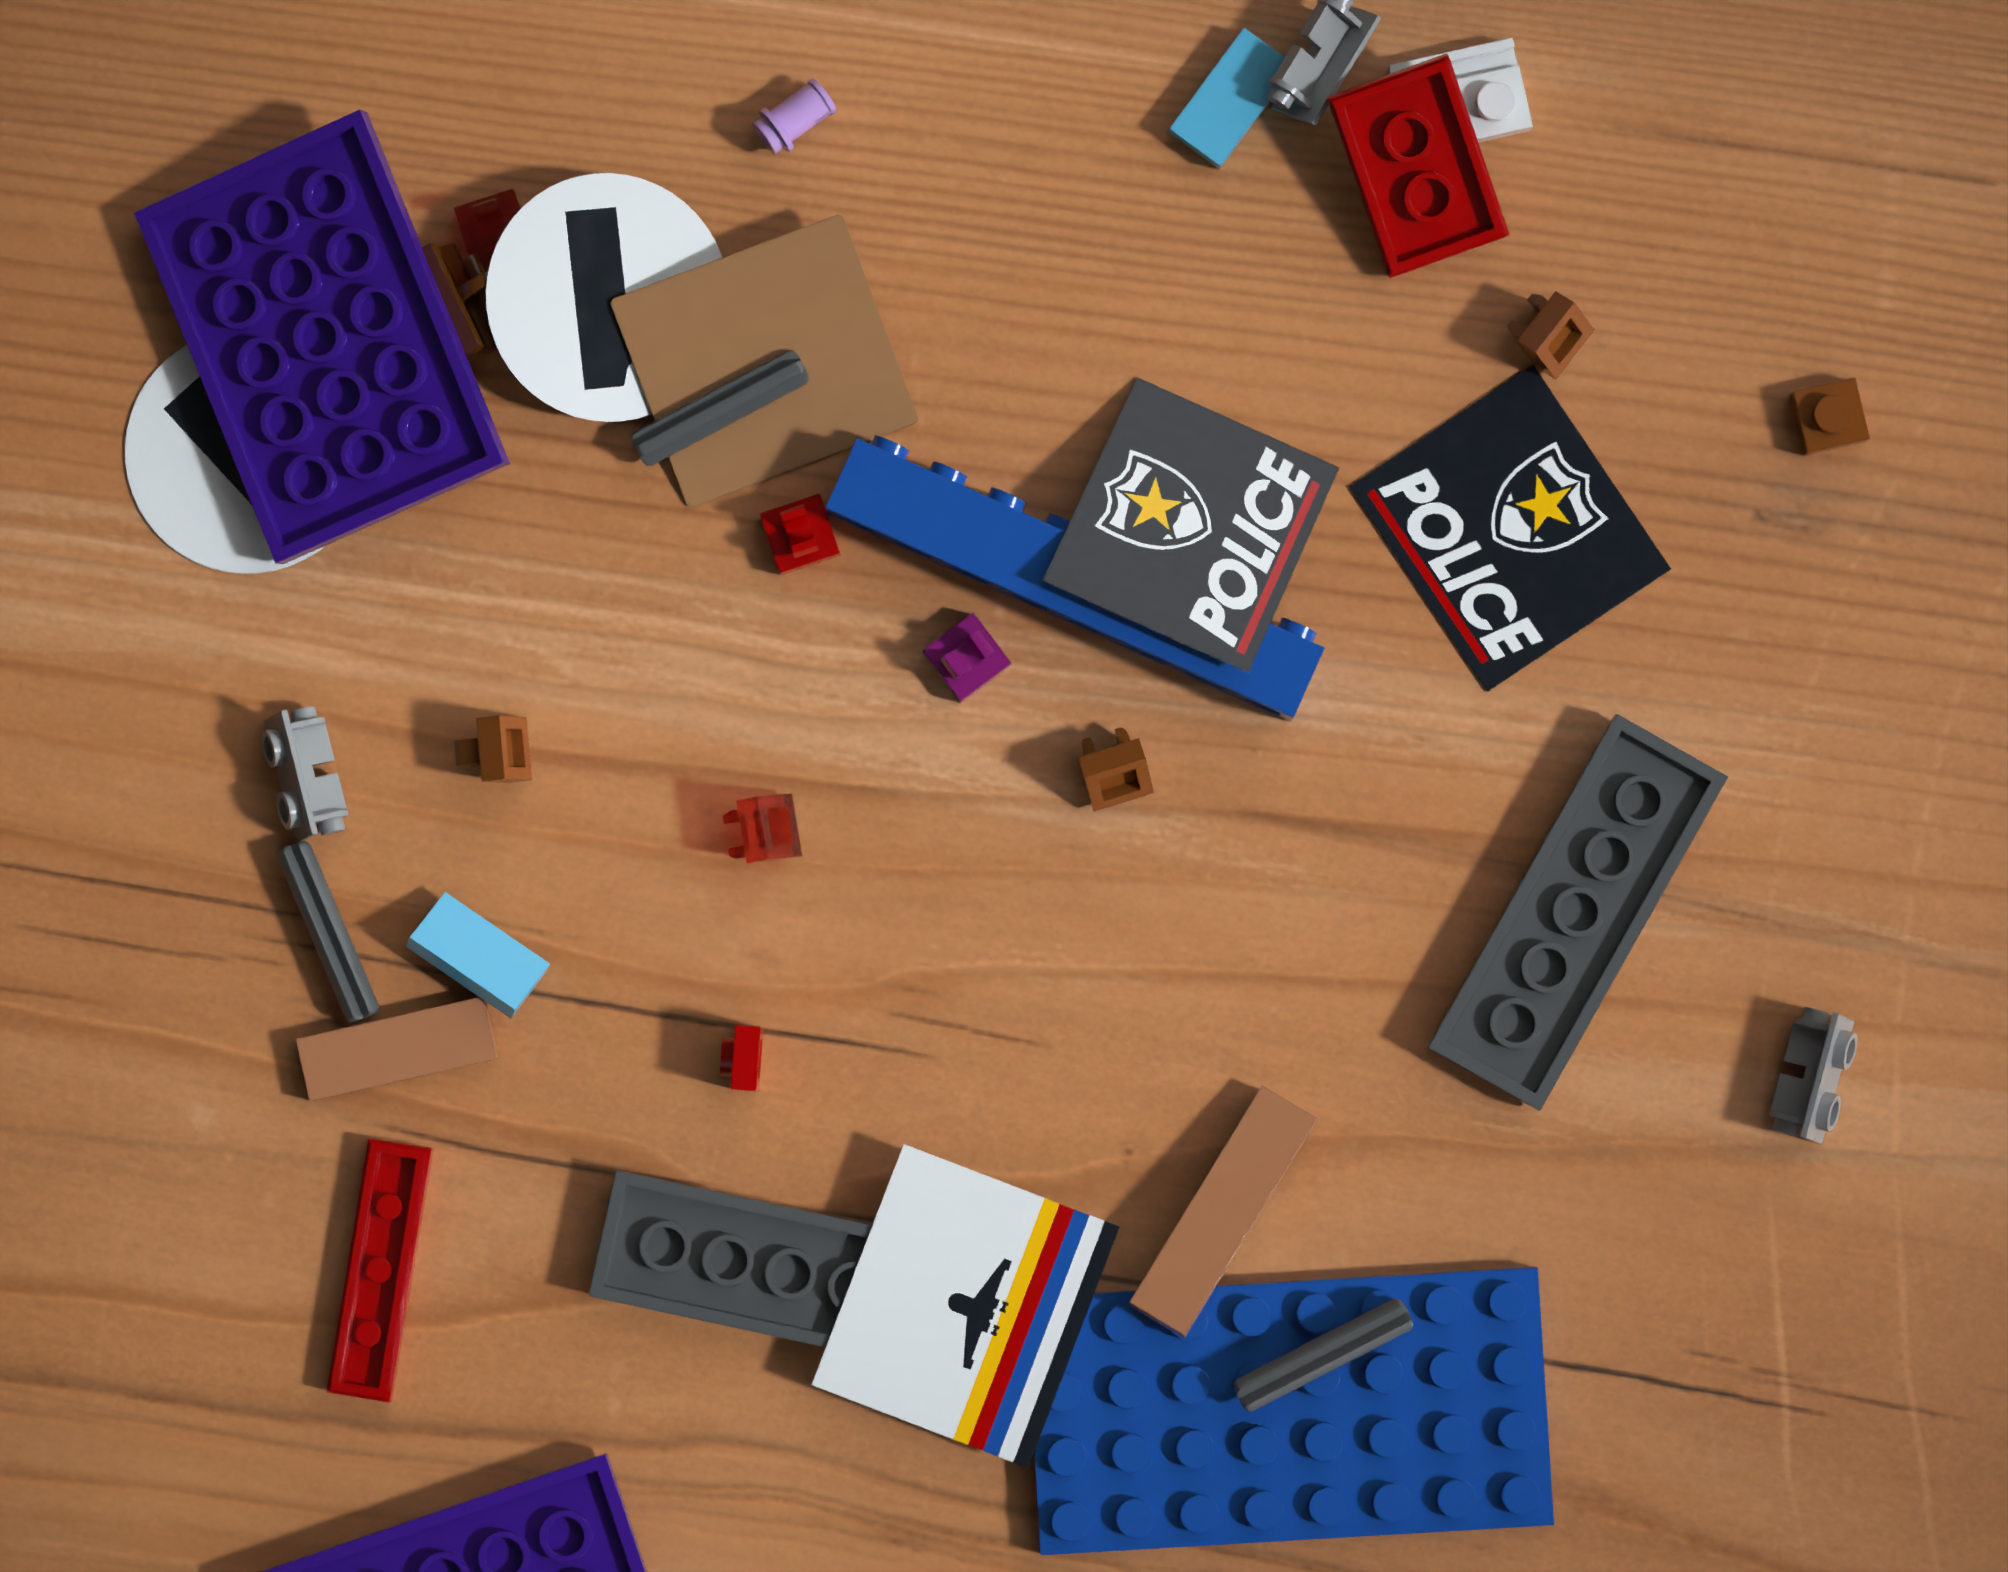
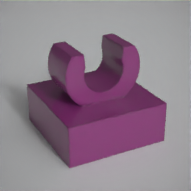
(967, 657)

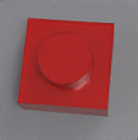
(742, 1057)

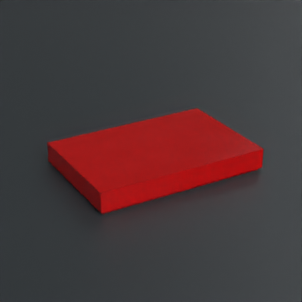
(1418, 165)

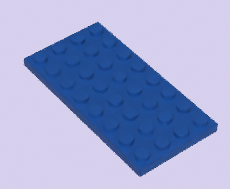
(1399, 1441)

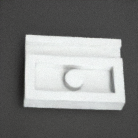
(1490, 88)

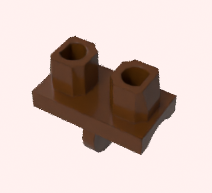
(464, 294)

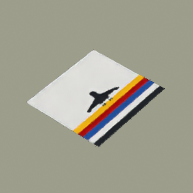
(965, 1305)

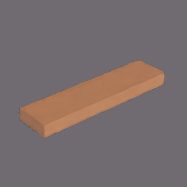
(1223, 1212)

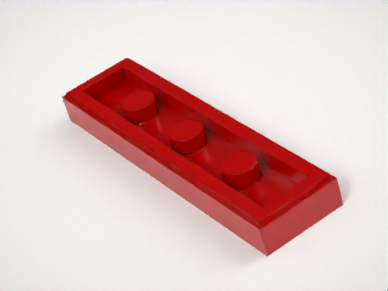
(380, 1270)

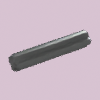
(720, 408)
(328, 931)
(1323, 1355)

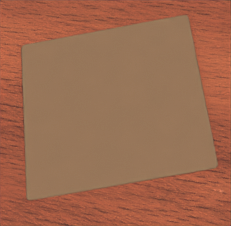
(745, 310)

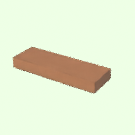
(397, 1049)

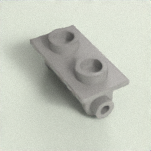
(1307, 77)
(294, 752)
(1824, 1054)

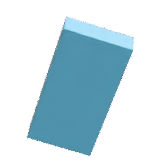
(1228, 99)
(477, 955)

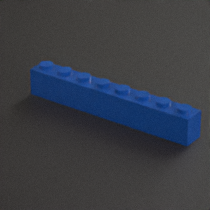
(1011, 553)

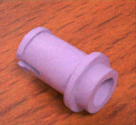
(793, 117)

